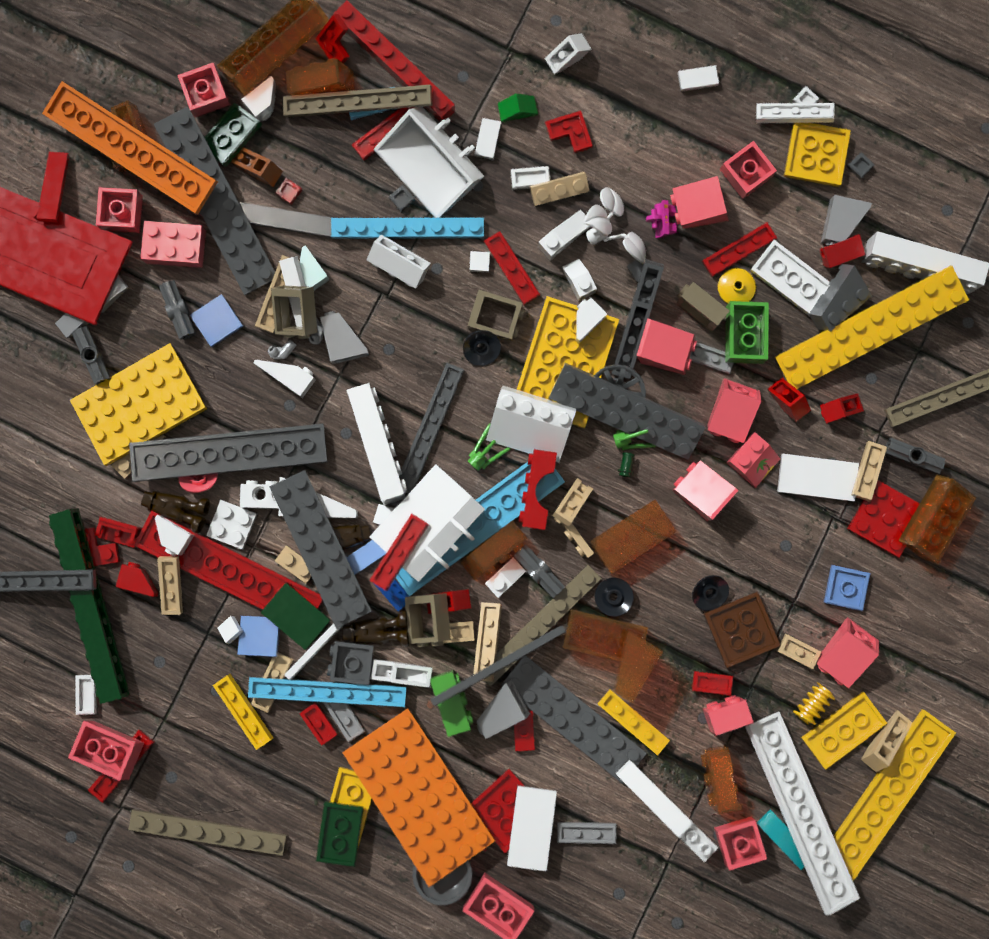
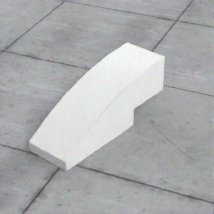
(400, 673)

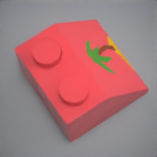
(754, 459)

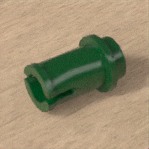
(626, 465)

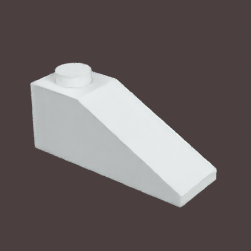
(563, 235)
(291, 376)

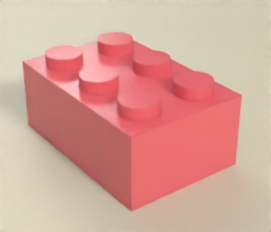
(173, 244)
(106, 750)
(498, 908)

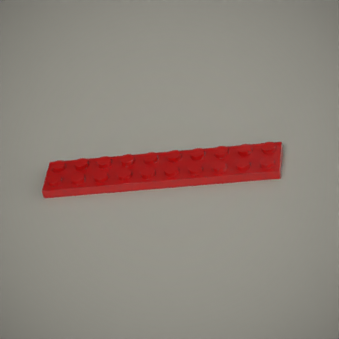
(223, 567)

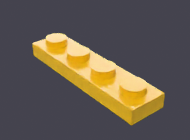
(243, 711)
(633, 722)

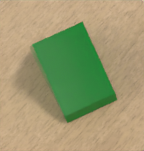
(517, 107)

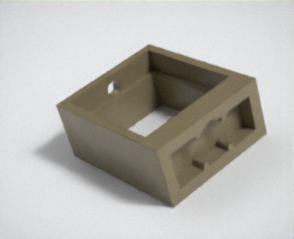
(701, 306)
(475, 314)
(282, 315)
(440, 619)

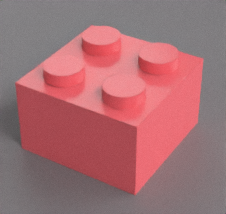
(203, 90)
(748, 170)
(119, 209)
(727, 715)
(740, 843)

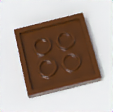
(741, 629)

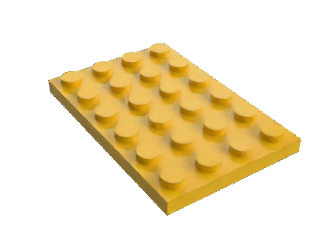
(556, 345)
(138, 404)

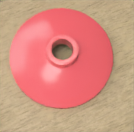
(198, 484)

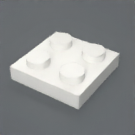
(231, 524)

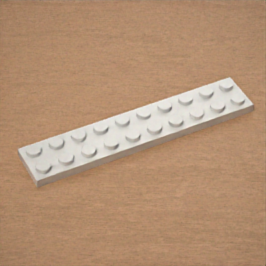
(802, 813)

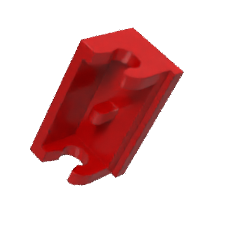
(842, 251)
(117, 531)

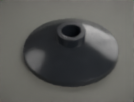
(485, 354)
(623, 592)
(714, 597)

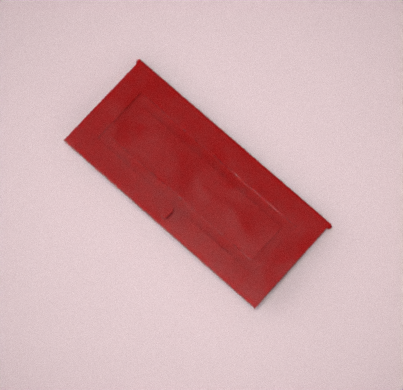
(58, 263)

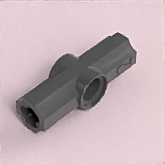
(177, 309)
(86, 345)
(925, 459)
(539, 571)

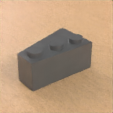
(841, 298)

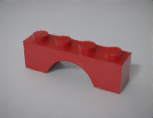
(534, 514)

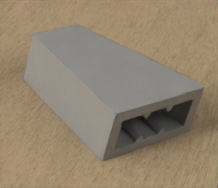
(842, 218)
(341, 340)
(503, 711)

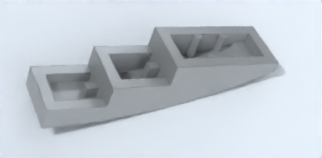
(69, 323)

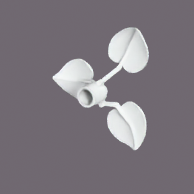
(601, 225)

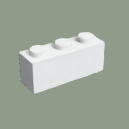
(398, 261)

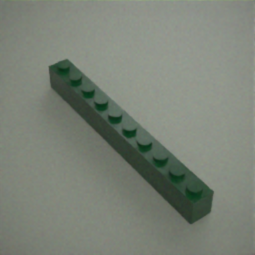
(89, 608)

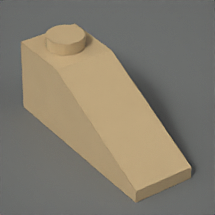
(887, 742)

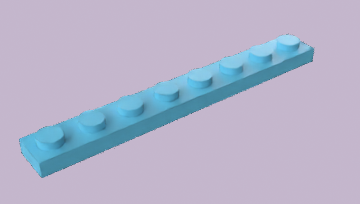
(407, 228)
(327, 691)

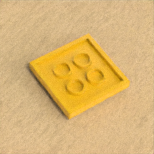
(817, 153)

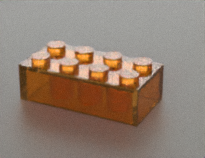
(937, 518)
(632, 536)
(598, 634)

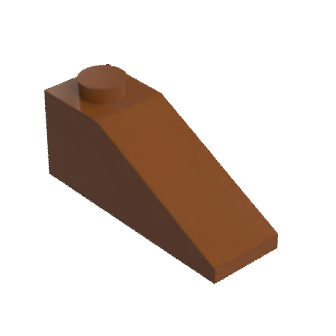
(257, 166)

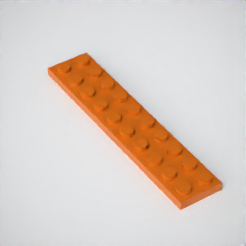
(130, 147)

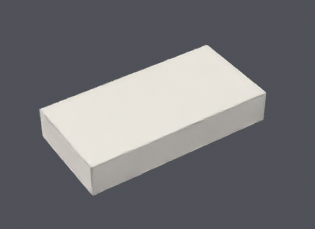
(698, 78)
(487, 138)
(527, 177)
(85, 695)

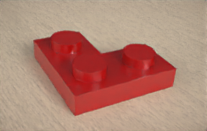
(330, 38)
(572, 126)
(101, 554)

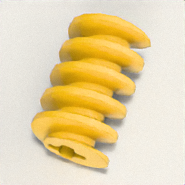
(814, 705)

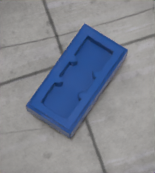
(395, 595)

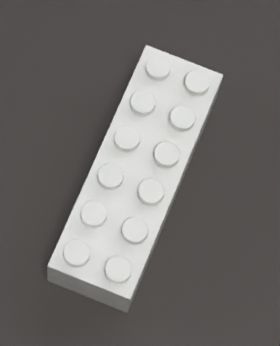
(922, 260)
(378, 450)

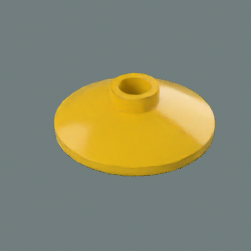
(727, 288)

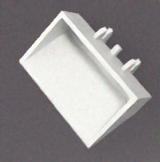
(429, 161)
(446, 510)

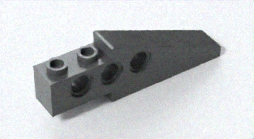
(638, 315)

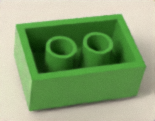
(747, 332)
(453, 710)

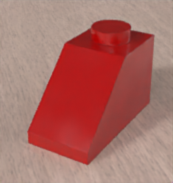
(789, 399)
(841, 408)
(136, 579)
(456, 600)

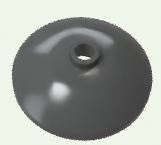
(447, 889)

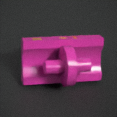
(660, 219)

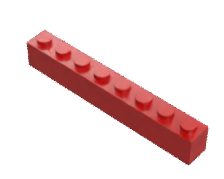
(392, 59)

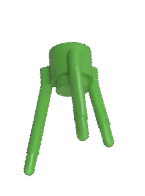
(623, 439)
(478, 459)

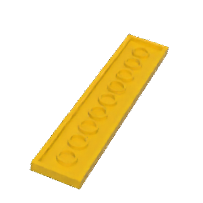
(872, 327)
(891, 791)

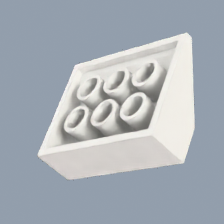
(530, 422)

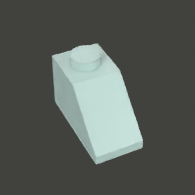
(312, 272)

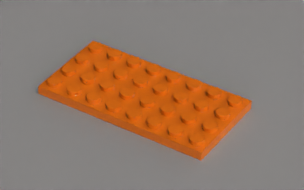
(418, 797)

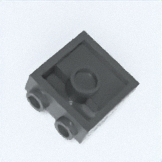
(350, 662)

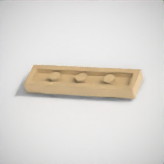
(266, 319)
(487, 637)

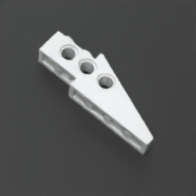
(249, 499)
(666, 810)

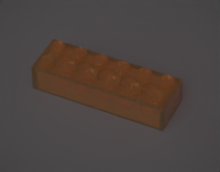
(272, 44)

